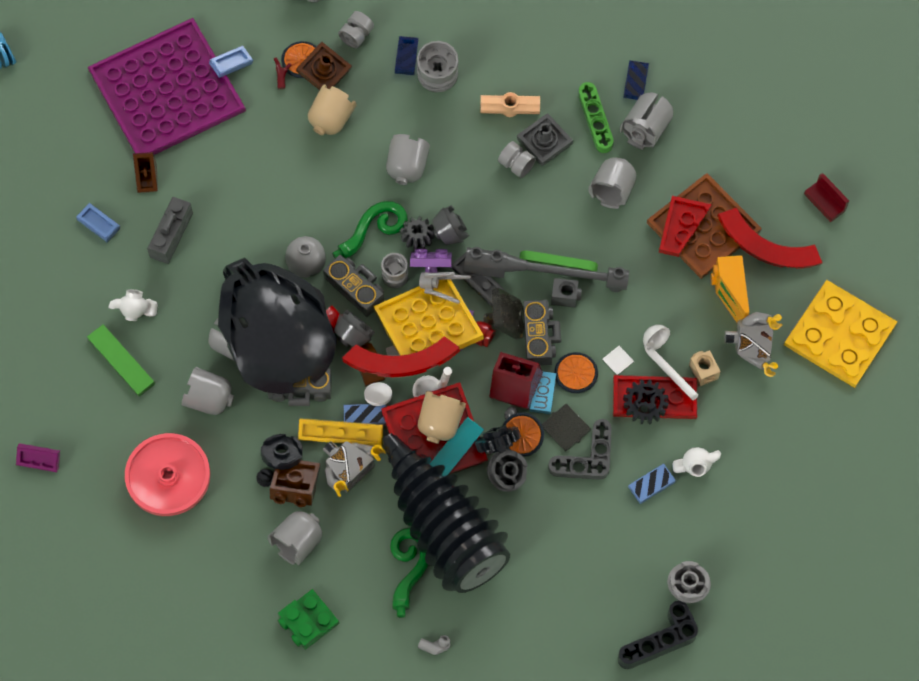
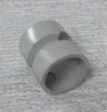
(356, 29)
(518, 161)
(394, 270)

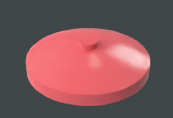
(167, 474)

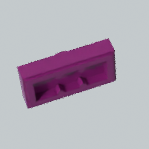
(38, 457)

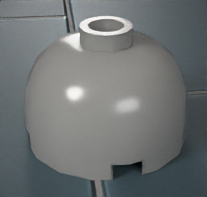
(305, 256)

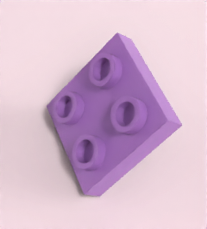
(431, 260)

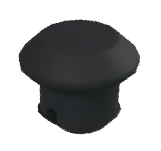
(265, 477)

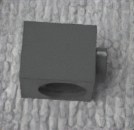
(559, 298)

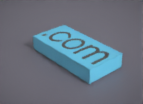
(544, 394)

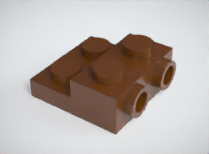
(295, 484)

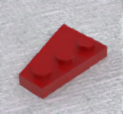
(681, 223)

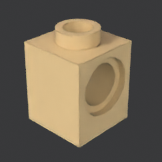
(708, 375)

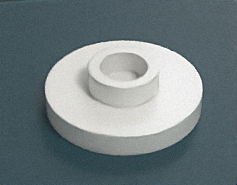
(378, 394)

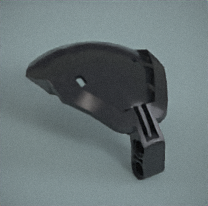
(281, 338)

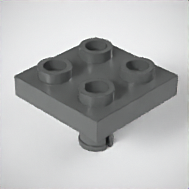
(544, 139)

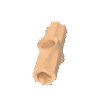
(522, 104)

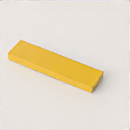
(340, 432)

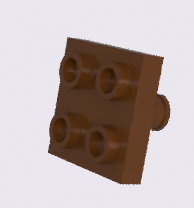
(323, 67)

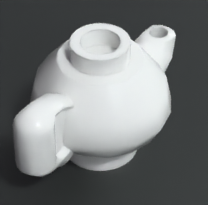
(134, 306)
(696, 461)

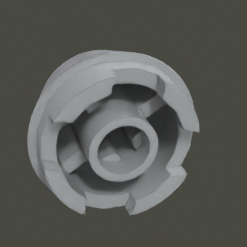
(689, 582)

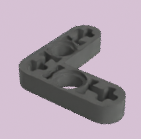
(595, 460)

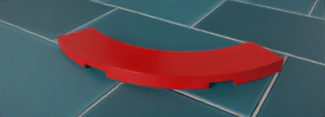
(763, 249)
(401, 365)

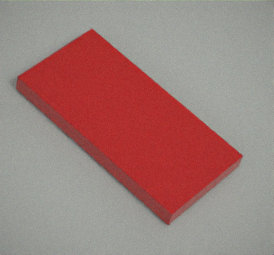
(679, 406)

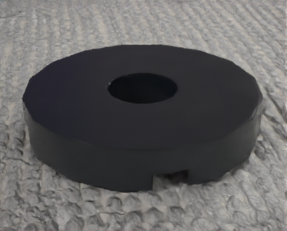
(281, 460)

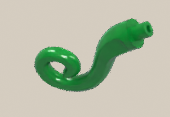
(353, 244)
(401, 596)

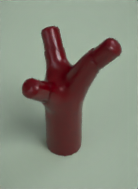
(281, 73)

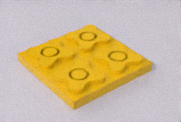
(422, 319)
(840, 333)

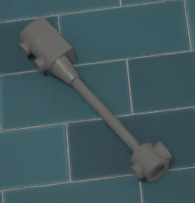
(496, 263)

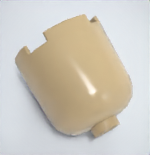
(330, 111)
(440, 417)

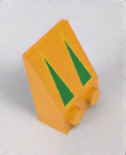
(731, 285)

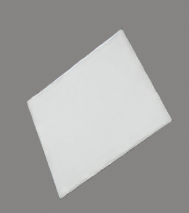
(618, 360)

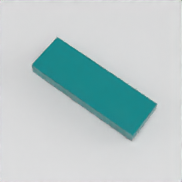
(457, 446)

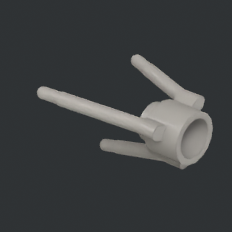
(431, 280)

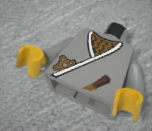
(754, 340)
(349, 464)

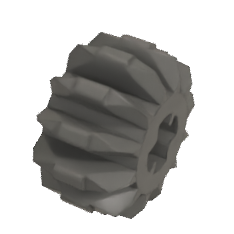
(417, 227)

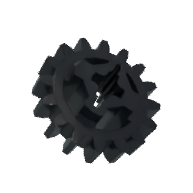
(641, 409)
(497, 439)

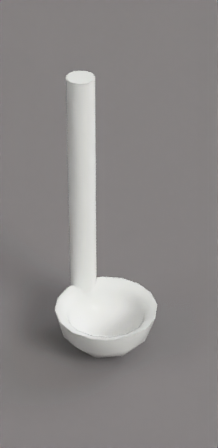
(653, 339)
(430, 383)

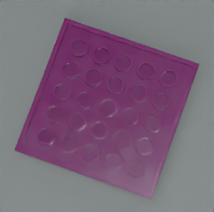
(166, 89)

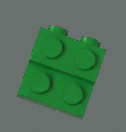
(307, 619)

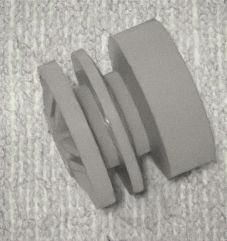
(437, 56)

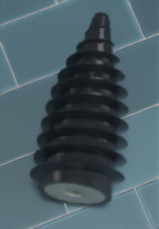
(444, 521)

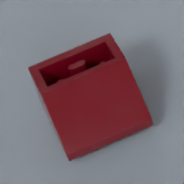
(515, 380)

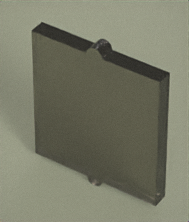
(566, 427)

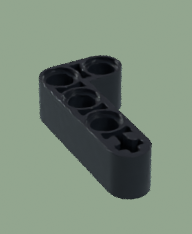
(655, 639)

